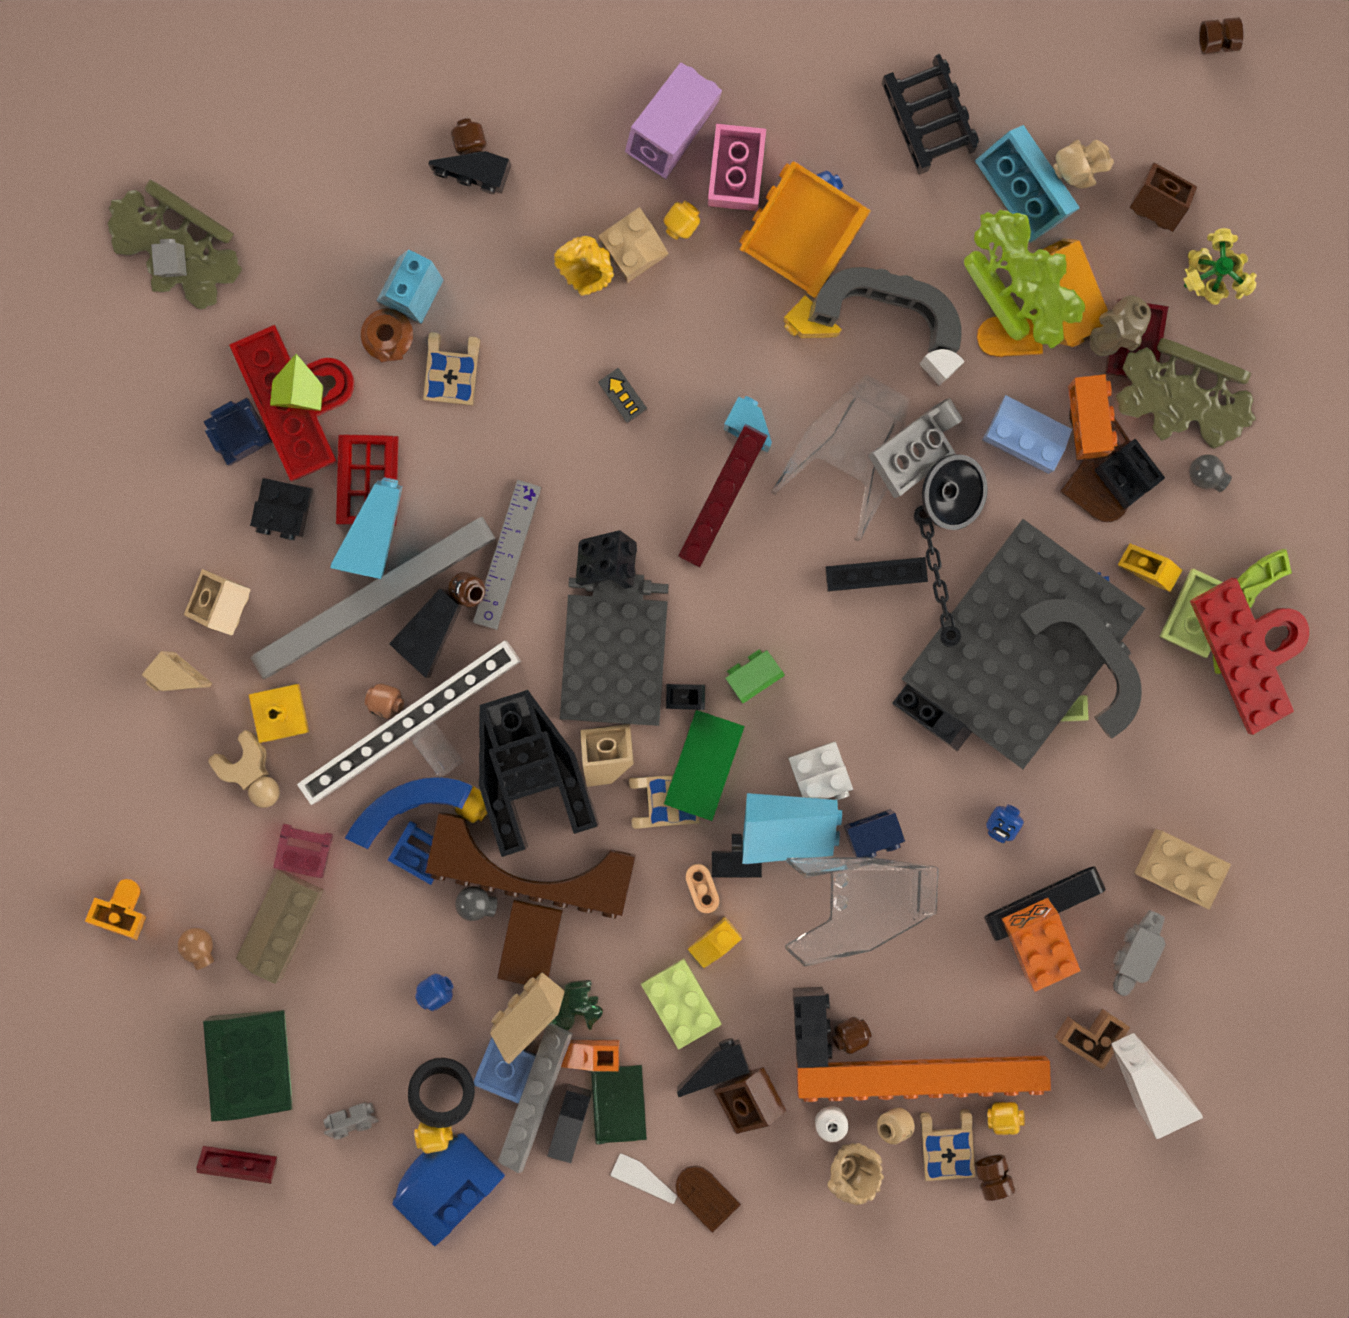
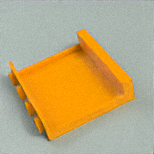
(804, 228)

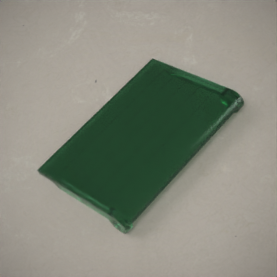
(619, 1105)

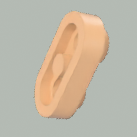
(701, 888)

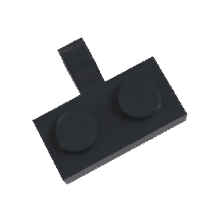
(729, 863)

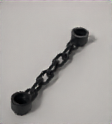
(923, 523)

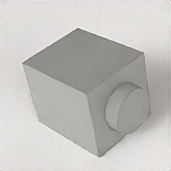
(168, 259)

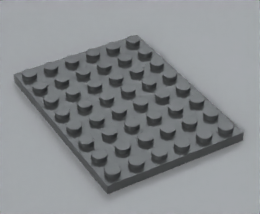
(1000, 675)

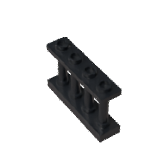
(914, 133)

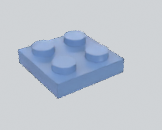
(504, 1078)

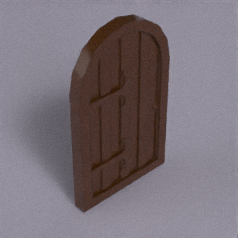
(1092, 495)
(705, 1196)

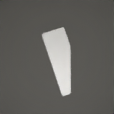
(639, 1176)

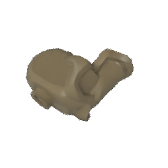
(1121, 326)

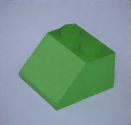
(754, 676)

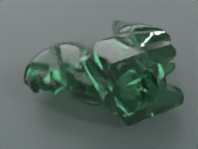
(578, 1003)

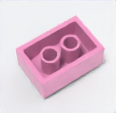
(736, 167)

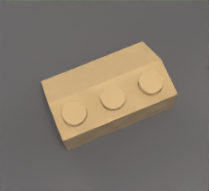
(526, 1016)

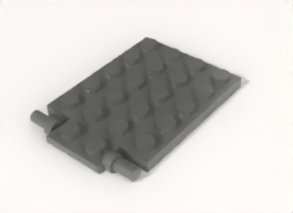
(614, 653)

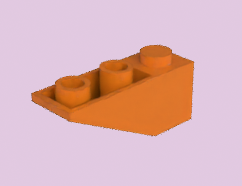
(592, 1055)

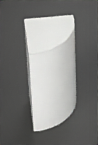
(941, 364)

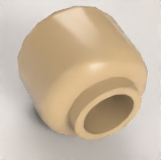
(895, 1125)

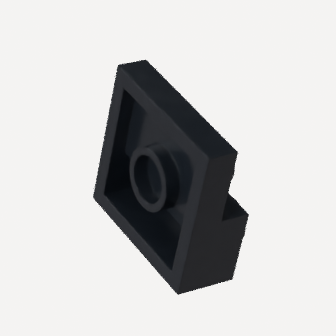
(281, 509)

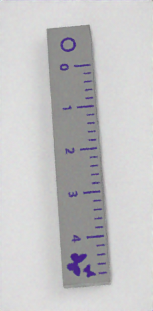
(507, 554)

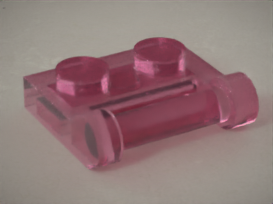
(301, 859)

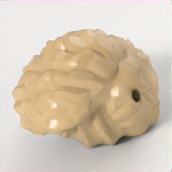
(856, 1174)

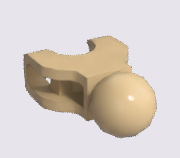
(249, 771)

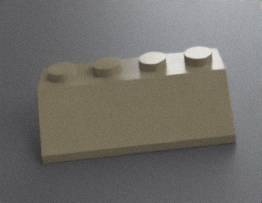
(279, 926)

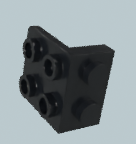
(607, 558)

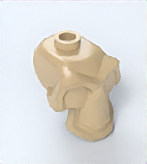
(1079, 163)

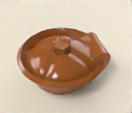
(387, 335)

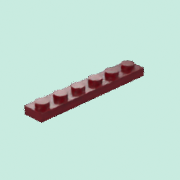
(722, 495)

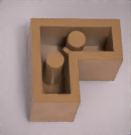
(1093, 1043)

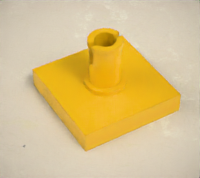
(278, 713)

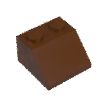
(1163, 197)
(750, 1101)

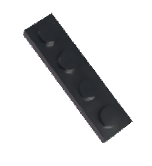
(876, 574)

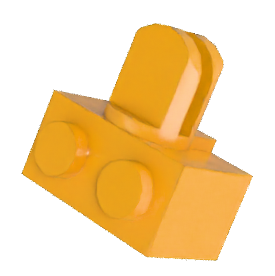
(119, 913)

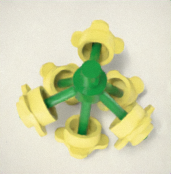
(1228, 263)

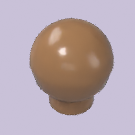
(196, 947)

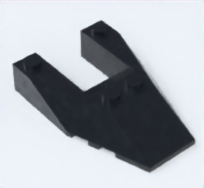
(522, 757)

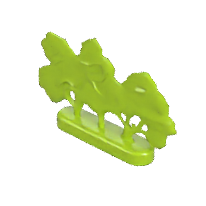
(1033, 277)

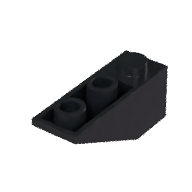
(478, 168)
(932, 717)

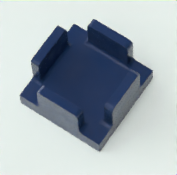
(236, 431)

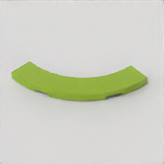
(1261, 576)

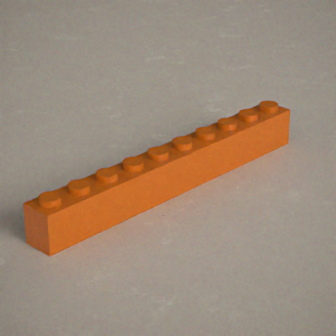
(925, 1077)

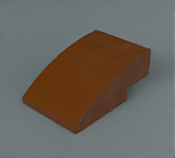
(529, 942)

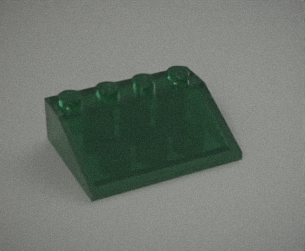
(247, 1065)

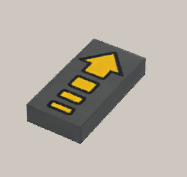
(622, 395)

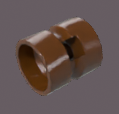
(1223, 35)
(995, 1182)

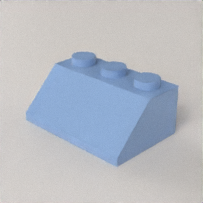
(1028, 435)

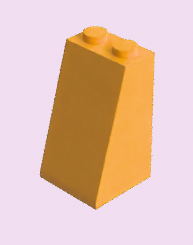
(1081, 280)

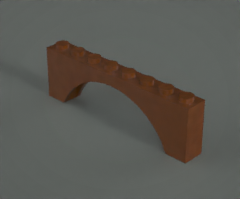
(459, 858)

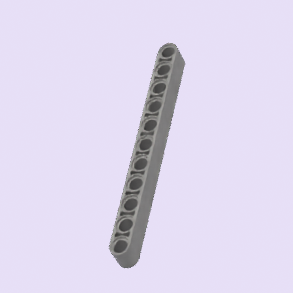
(372, 598)

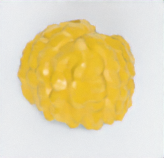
(584, 265)

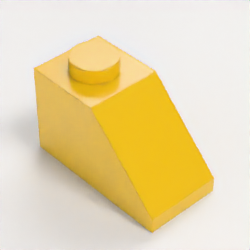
(797, 322)
(1150, 567)
(715, 942)

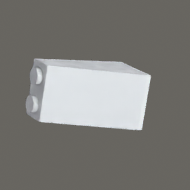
(1153, 1088)

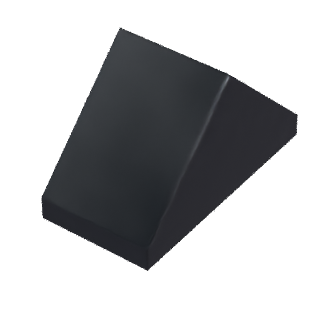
(685, 696)

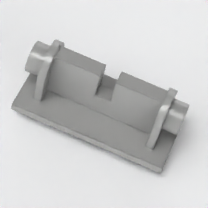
(360, 1119)

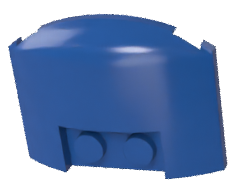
(445, 1187)

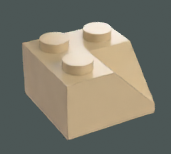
(633, 245)

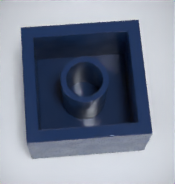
(874, 834)

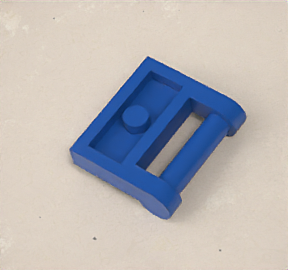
(410, 856)

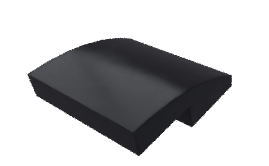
(1129, 473)

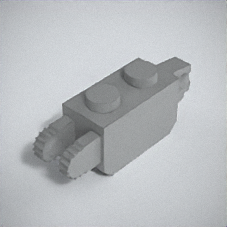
(1139, 953)

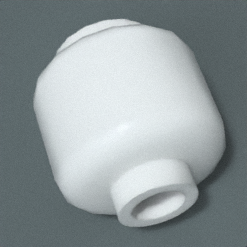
(828, 1116)

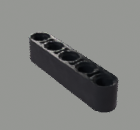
(1061, 894)

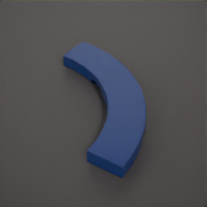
(402, 799)

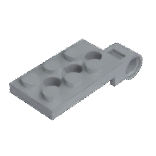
(933, 422)

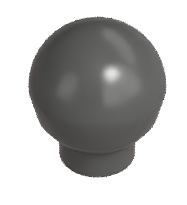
(1209, 472)
(475, 903)

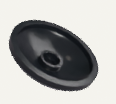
(964, 492)

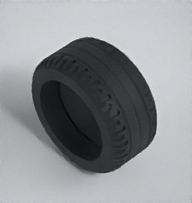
(441, 1066)

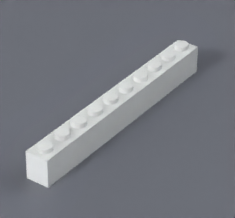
(409, 722)

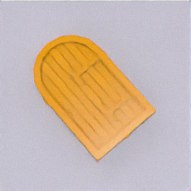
(996, 341)

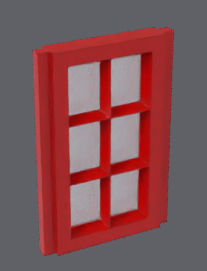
(360, 465)

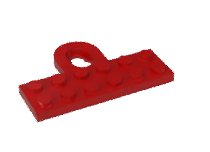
(292, 430)
(1242, 653)

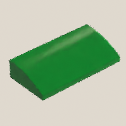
(704, 765)

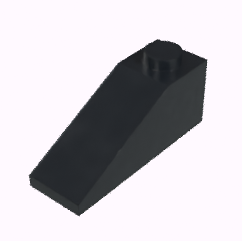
(719, 1066)
(569, 1123)

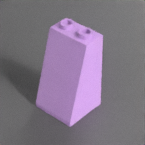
(672, 120)

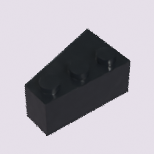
(427, 632)
(811, 1027)

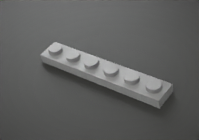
(535, 1097)

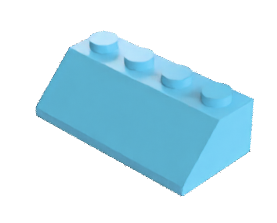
(1027, 181)

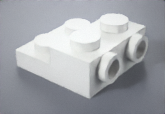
(821, 773)

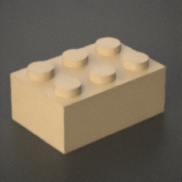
(1182, 868)

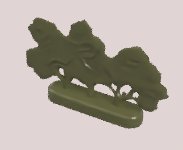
(134, 235)
(1179, 399)

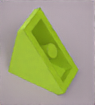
(297, 387)

